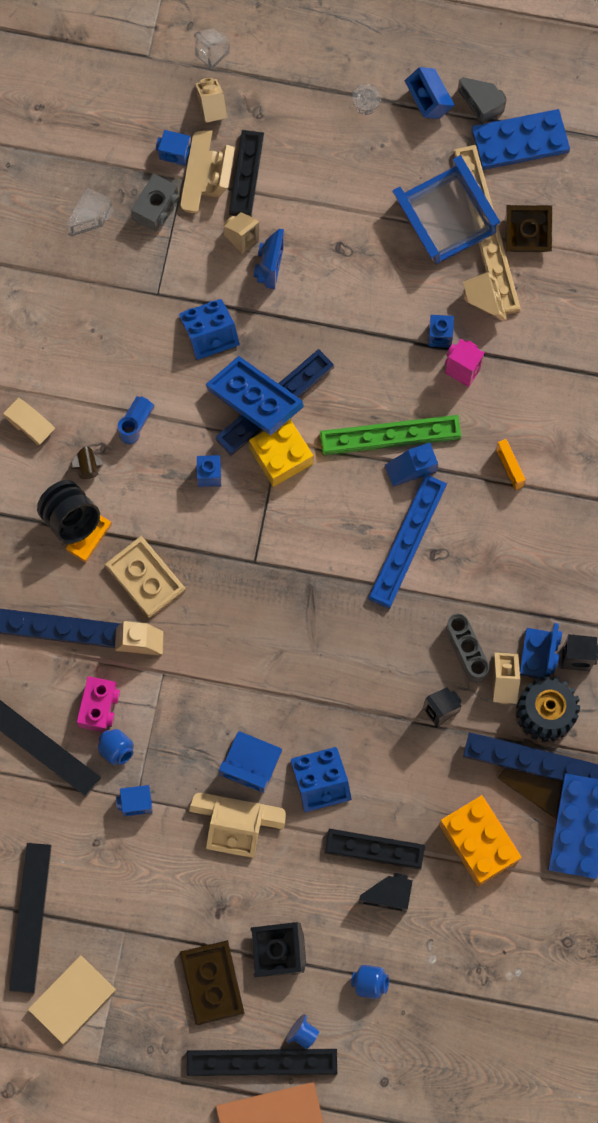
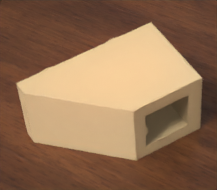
(211, 99)

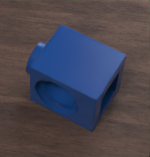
(173, 147)
(440, 331)
(209, 471)
(135, 800)

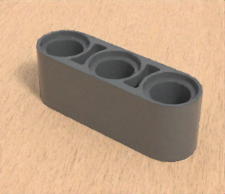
(467, 636)

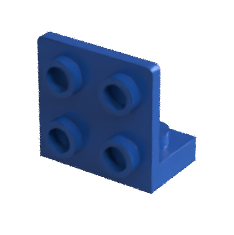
(210, 328)
(539, 652)
(250, 762)
(321, 779)

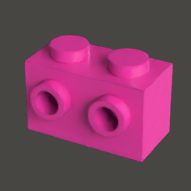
(464, 361)
(97, 704)

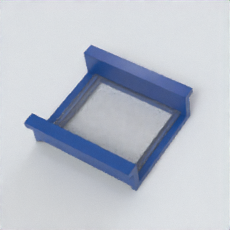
(449, 212)

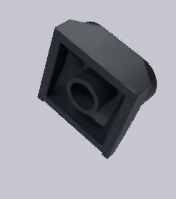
(278, 949)

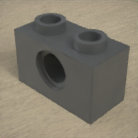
(156, 190)

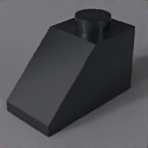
(442, 706)
(389, 893)

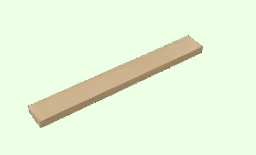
(492, 248)

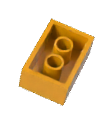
(480, 840)

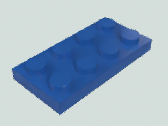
(520, 139)
(254, 395)
(576, 828)

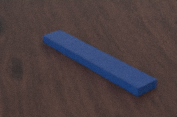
(407, 541)

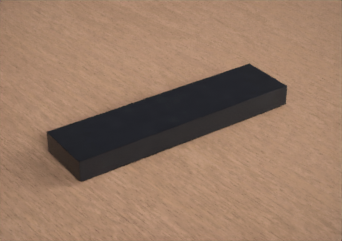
(246, 173)
(375, 849)

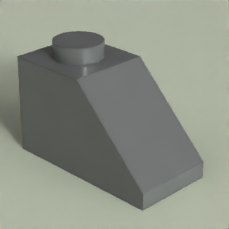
(482, 98)

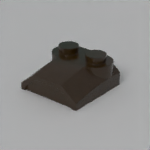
(528, 228)

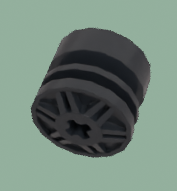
(68, 512)

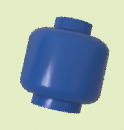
(115, 747)
(370, 981)

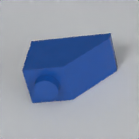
(412, 465)

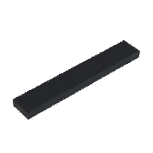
(47, 751)
(30, 918)
(262, 1062)

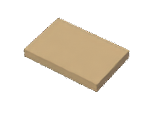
(145, 577)
(72, 999)

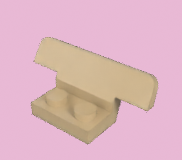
(206, 171)
(236, 822)

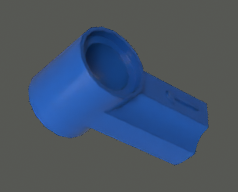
(135, 418)

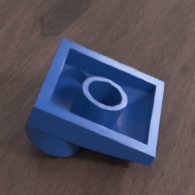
(271, 257)

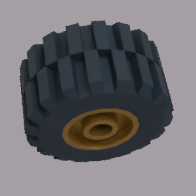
(548, 709)

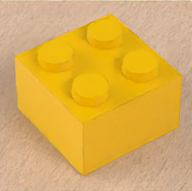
(281, 453)

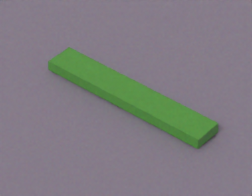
(390, 435)

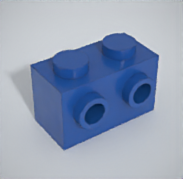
(429, 93)

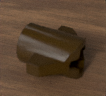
(86, 463)

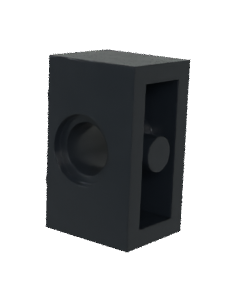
(579, 653)

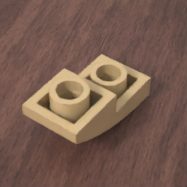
(28, 420)

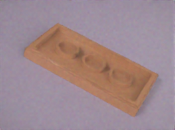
(288, 1105)

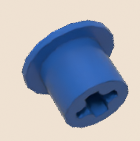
(302, 1032)

